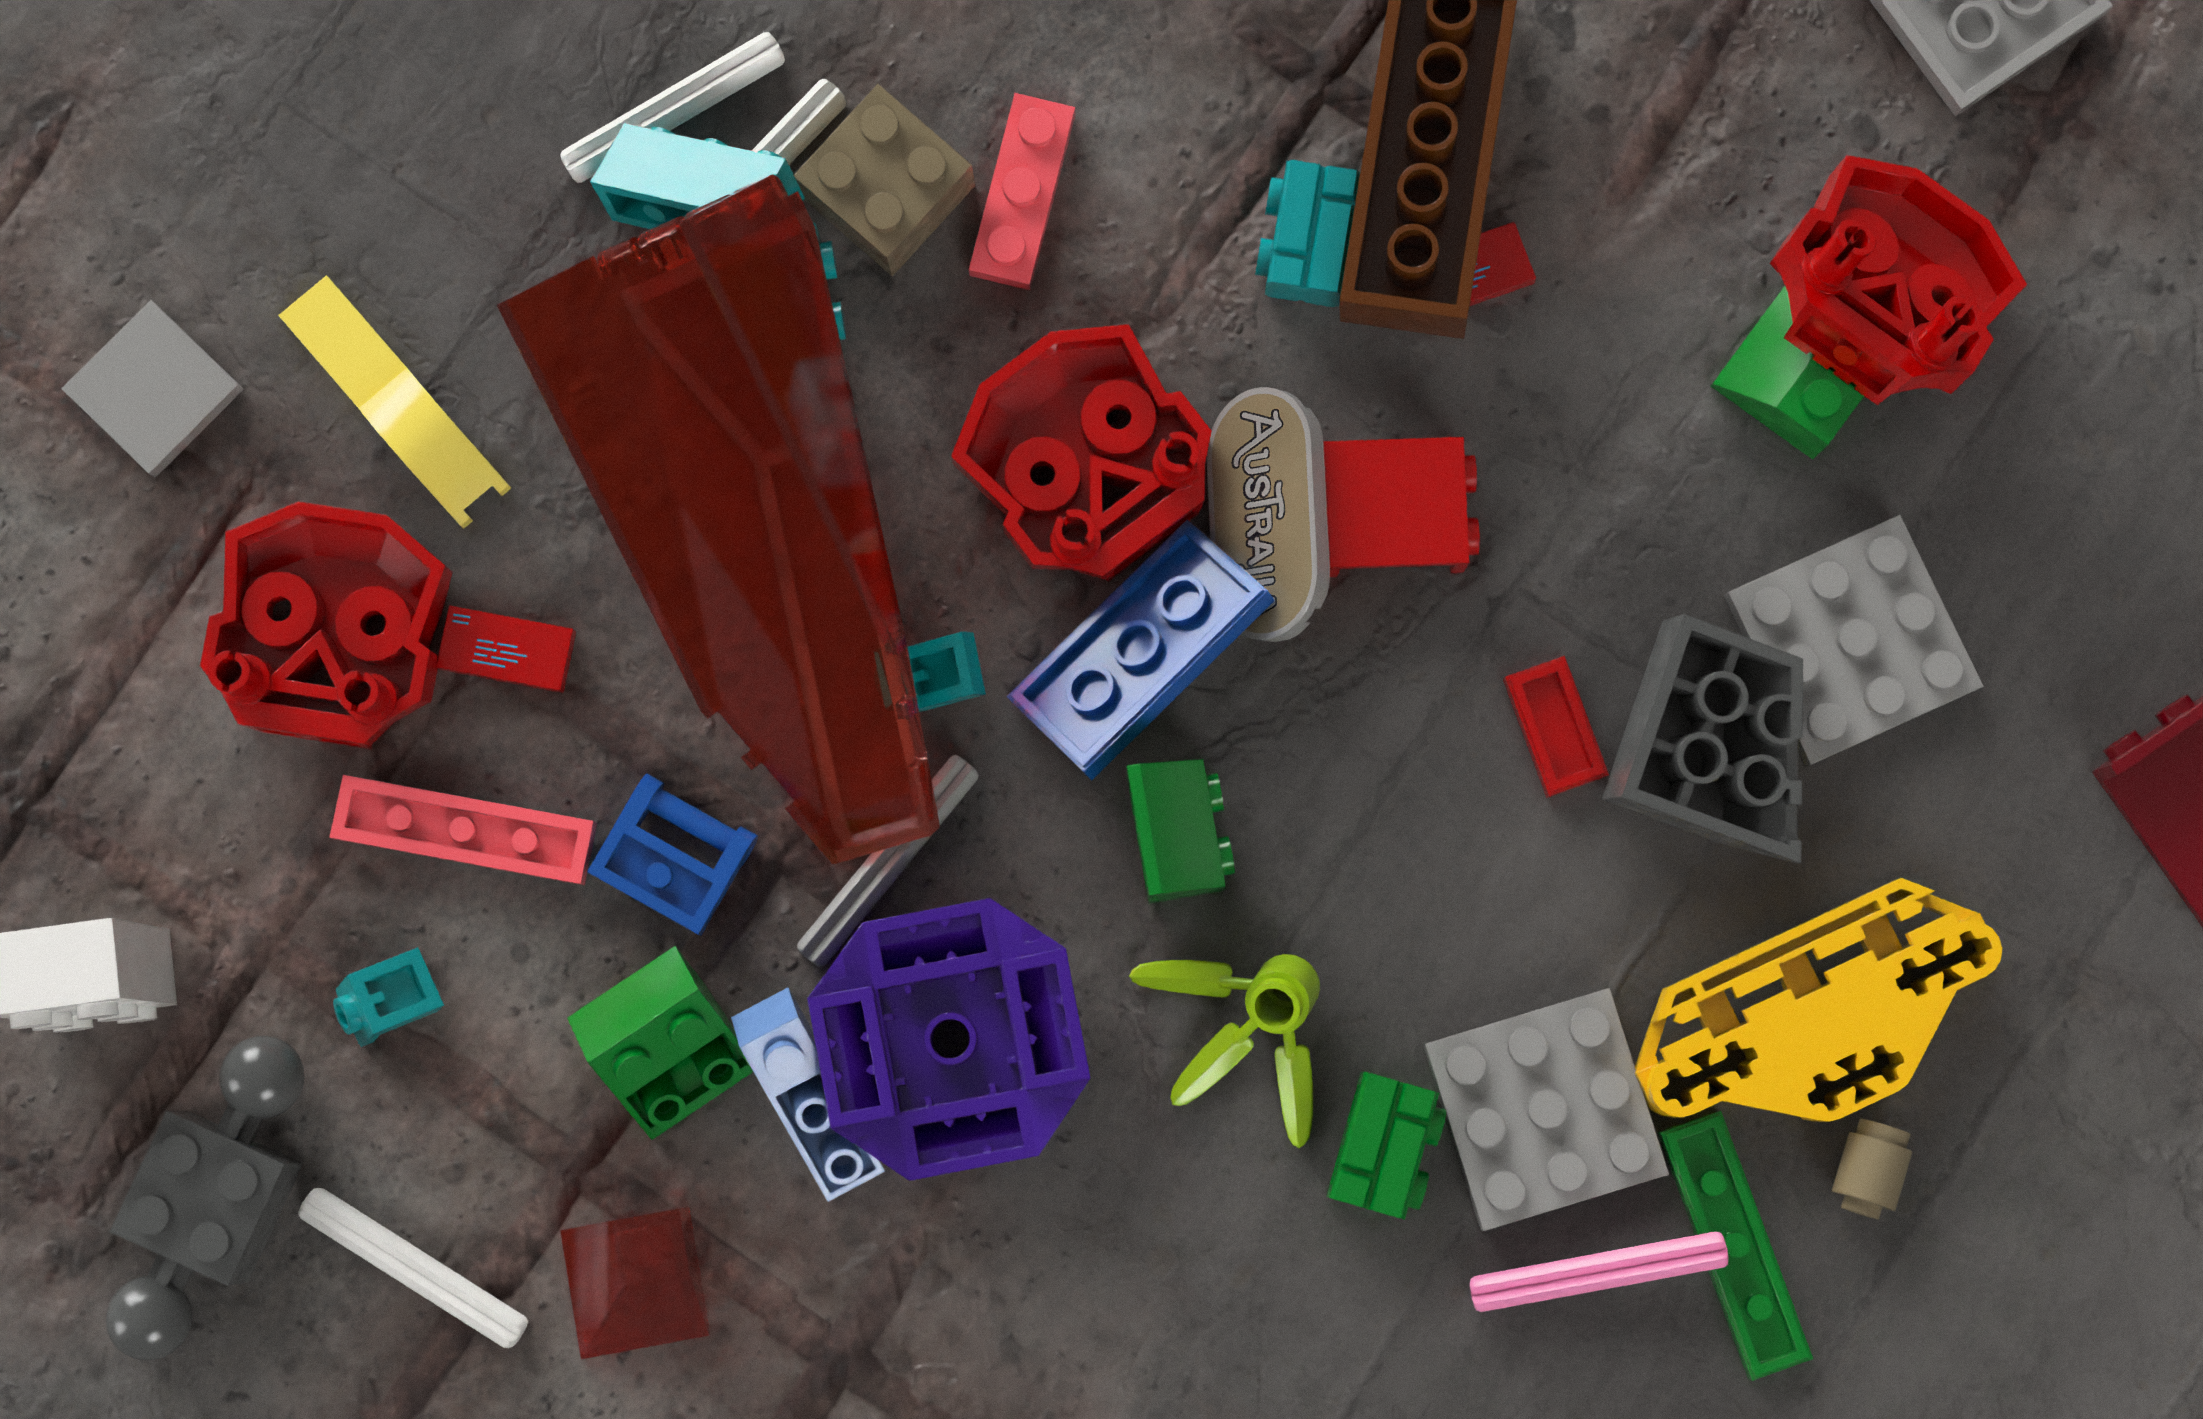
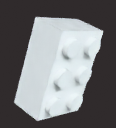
(84, 973)

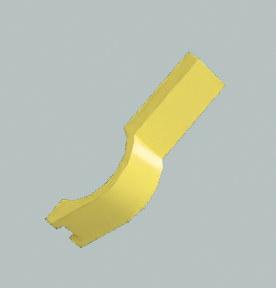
(392, 399)

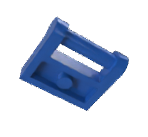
(663, 874)

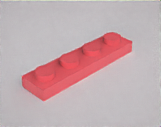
(463, 830)

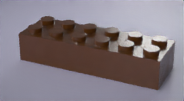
(1427, 165)

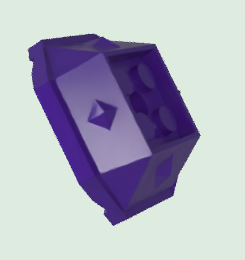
(878, 1026)

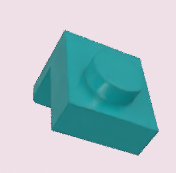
(946, 670)

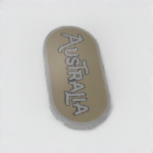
(1272, 504)

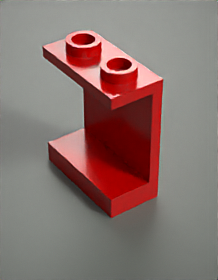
(1400, 503)

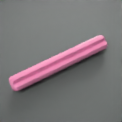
(1599, 1271)

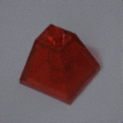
(635, 1282)

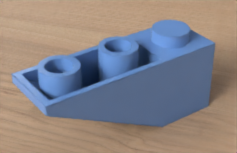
(786, 1063)

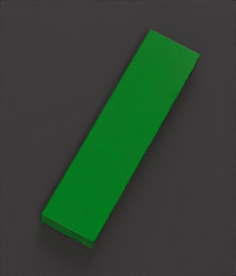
(1752, 1282)

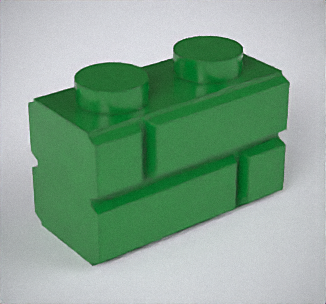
(1385, 1146)

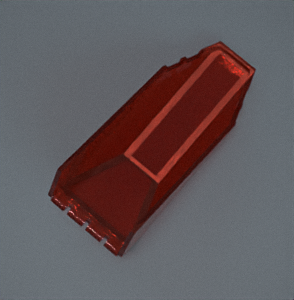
(738, 486)

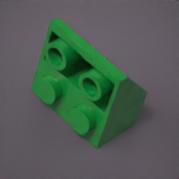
(660, 1043)

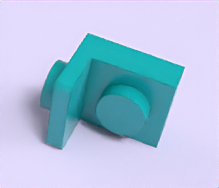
(386, 996)

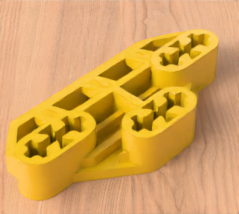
(1814, 1024)

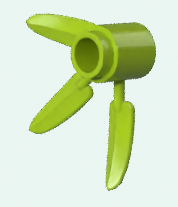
(1275, 1002)

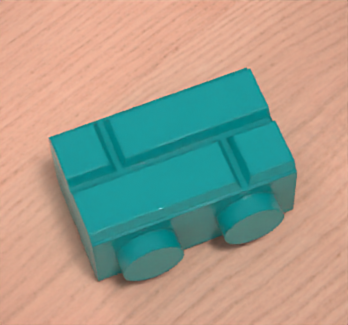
(1311, 233)

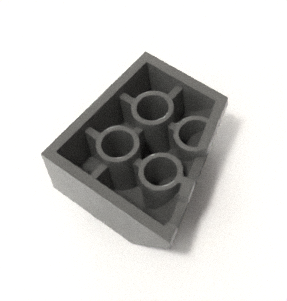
(1715, 740)

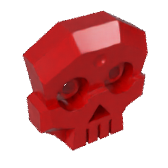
(1869, 274)
(1053, 413)
(337, 575)

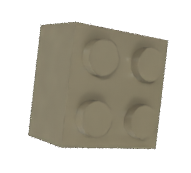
(885, 179)

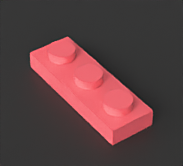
(1022, 191)

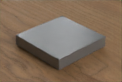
(152, 389)

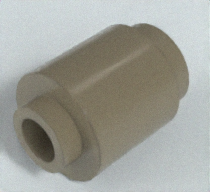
(1872, 1168)

